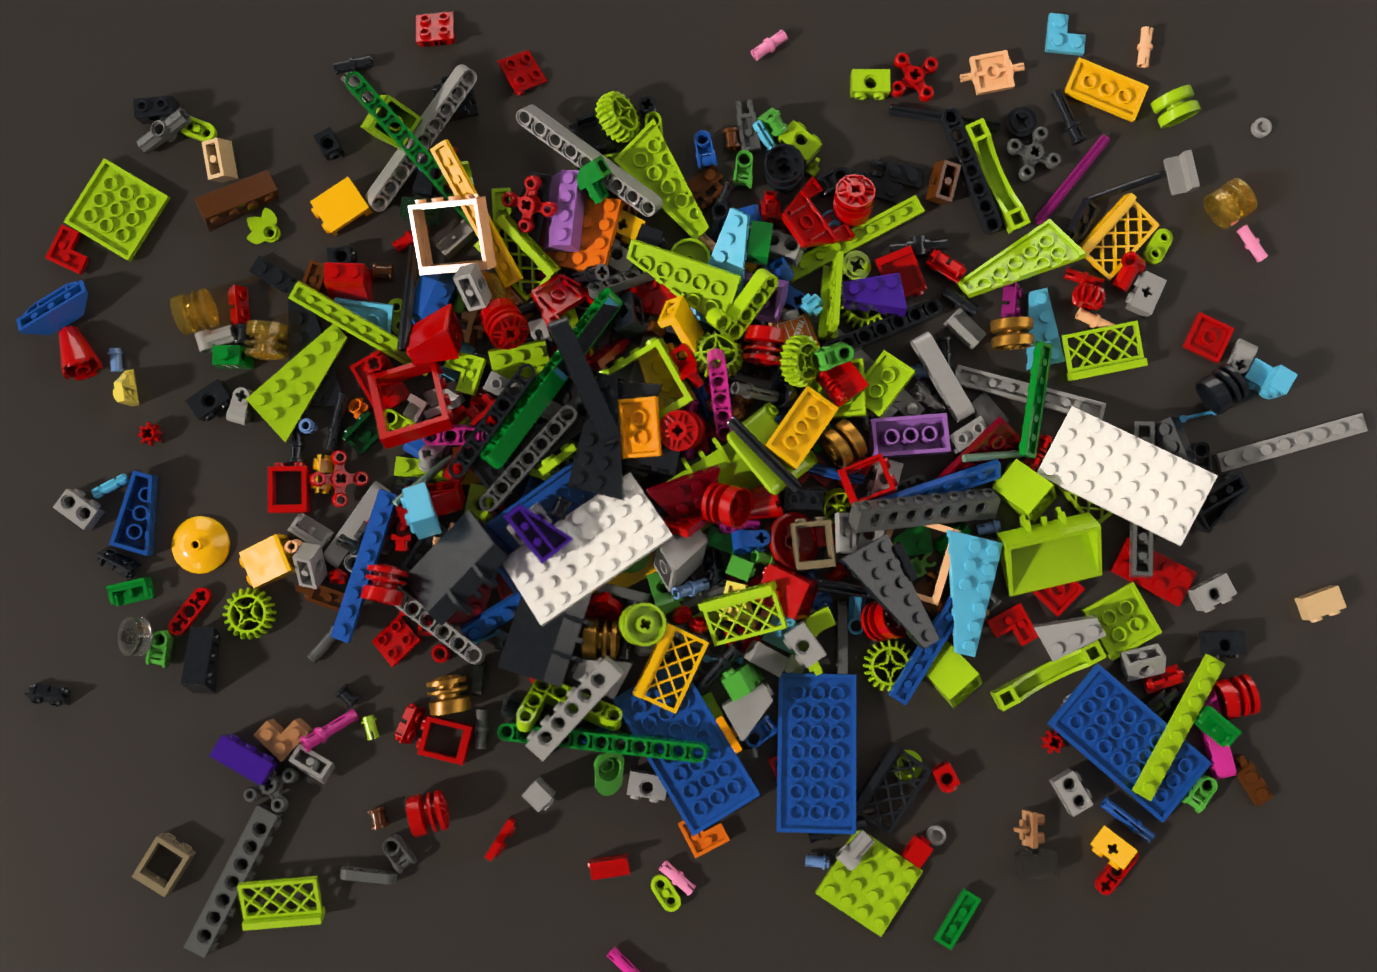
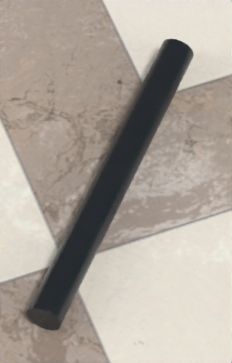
(1124, 187)

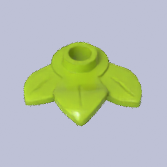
(262, 226)

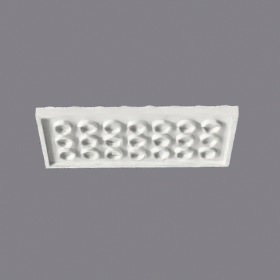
(1126, 475)
(606, 541)

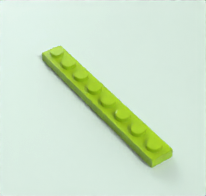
(864, 234)
(348, 321)
(1178, 727)

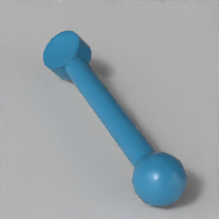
(1183, 418)
(496, 633)
(707, 658)

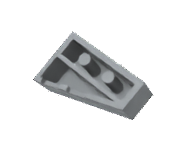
(1068, 635)

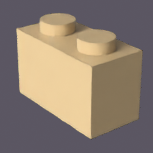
(219, 160)
(1320, 603)

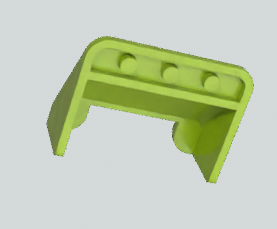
(762, 426)

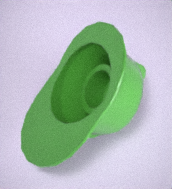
(608, 773)

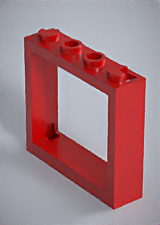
(418, 430)

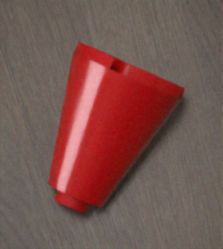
(77, 356)
(765, 504)

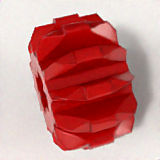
(1088, 296)

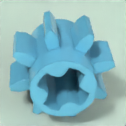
(812, 305)

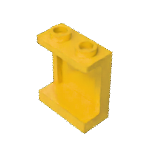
(339, 206)
(680, 316)

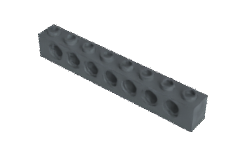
(923, 510)
(1141, 539)
(198, 941)

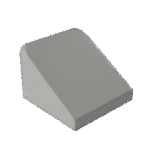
(793, 665)

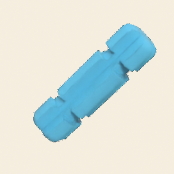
(764, 134)
(110, 485)

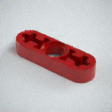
(182, 611)
(1118, 878)

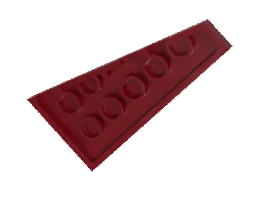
(995, 438)

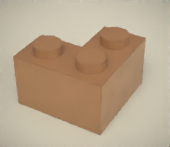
(282, 741)

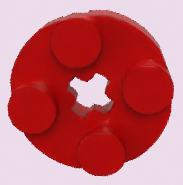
(604, 607)

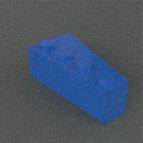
(137, 515)

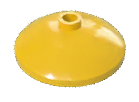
(212, 548)

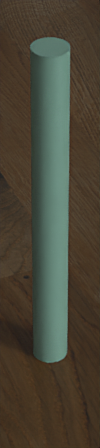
(991, 456)
(427, 476)

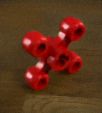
(919, 72)
(522, 204)
(339, 469)

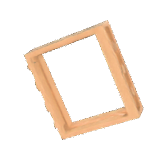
(421, 238)
(935, 599)

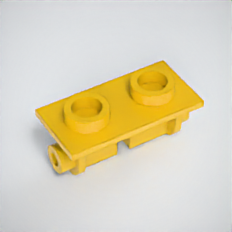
(325, 466)

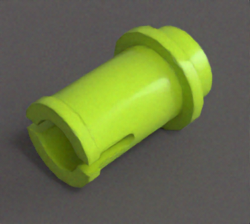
(370, 725)

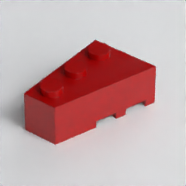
(445, 497)

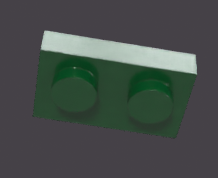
(363, 433)

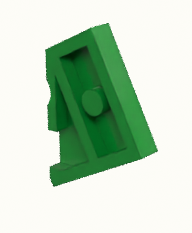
(915, 540)

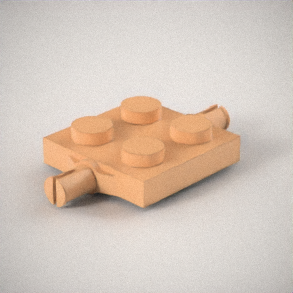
(992, 72)

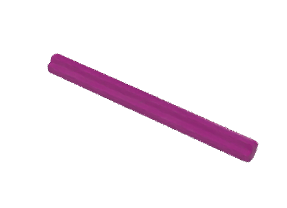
(1072, 179)

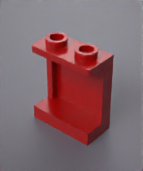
(905, 263)

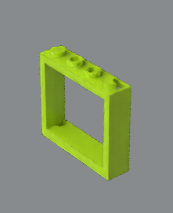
(661, 346)

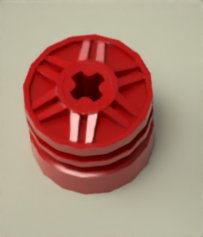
(853, 199)
(504, 323)
(764, 340)
(693, 430)
(727, 505)
(384, 585)
(879, 623)
(1237, 697)
(423, 814)

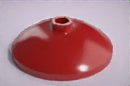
(781, 532)

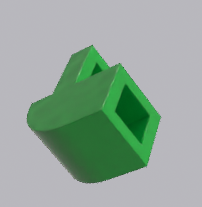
(590, 176)

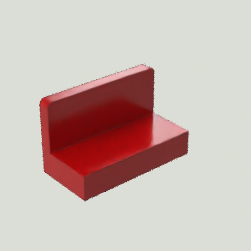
(609, 866)

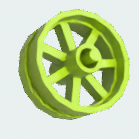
(838, 505)

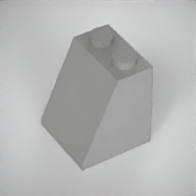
(679, 558)
(580, 669)
(749, 709)

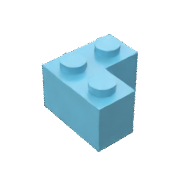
(1269, 380)
(420, 511)

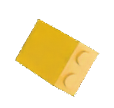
(267, 561)

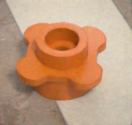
(357, 407)

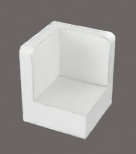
(415, 408)

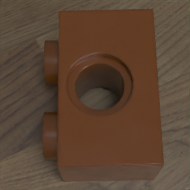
(943, 182)

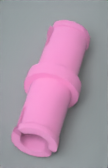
(769, 45)
(1252, 243)
(677, 878)

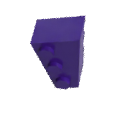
(875, 294)
(536, 533)
(243, 758)

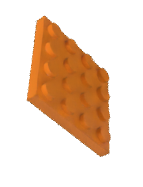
(597, 236)

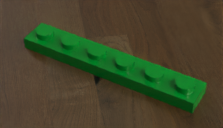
(1035, 399)

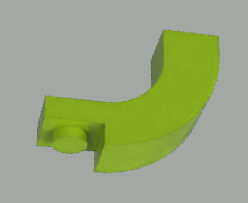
(817, 622)

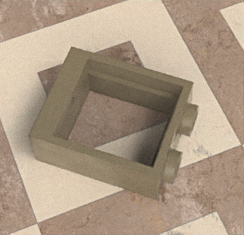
(818, 521)
(156, 882)

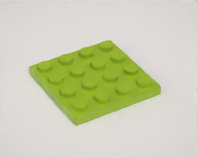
(117, 210)
(872, 889)

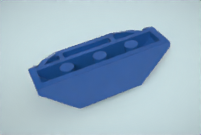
(432, 294)
(55, 310)

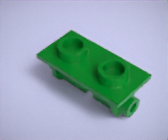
(942, 542)

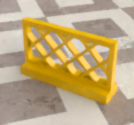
(1109, 222)
(653, 665)

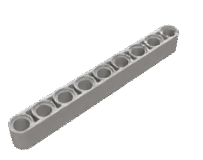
(429, 133)
(580, 158)
(435, 628)

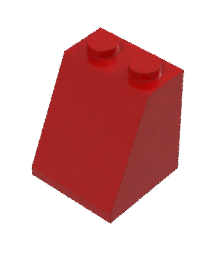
(348, 281)
(436, 337)
(793, 589)

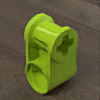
(400, 421)

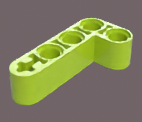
(746, 305)

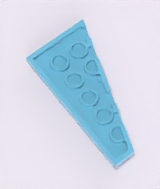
(731, 249)
(971, 581)

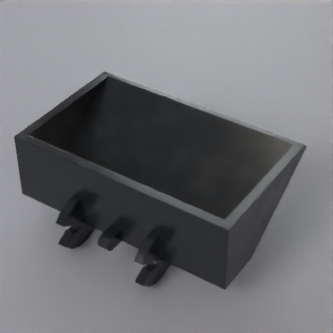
(457, 568)
(547, 649)

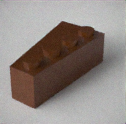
(236, 199)

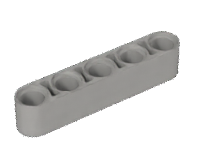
(942, 376)
(336, 554)

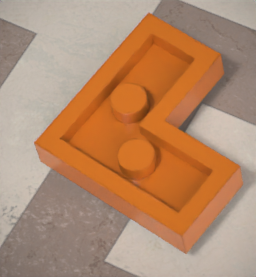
(704, 840)

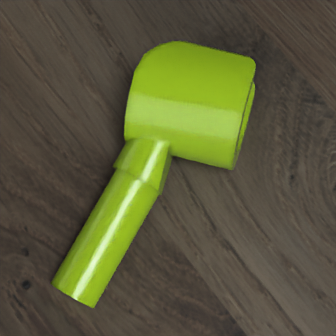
(813, 168)

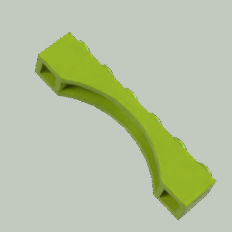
(1005, 199)
(1041, 676)

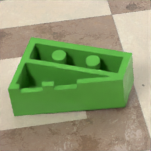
(741, 680)

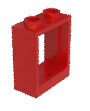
(859, 466)
(306, 506)
(464, 744)

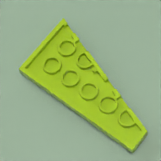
(654, 166)
(1031, 255)
(698, 282)
(292, 388)

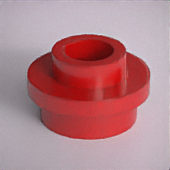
(338, 576)
(698, 624)
(435, 655)

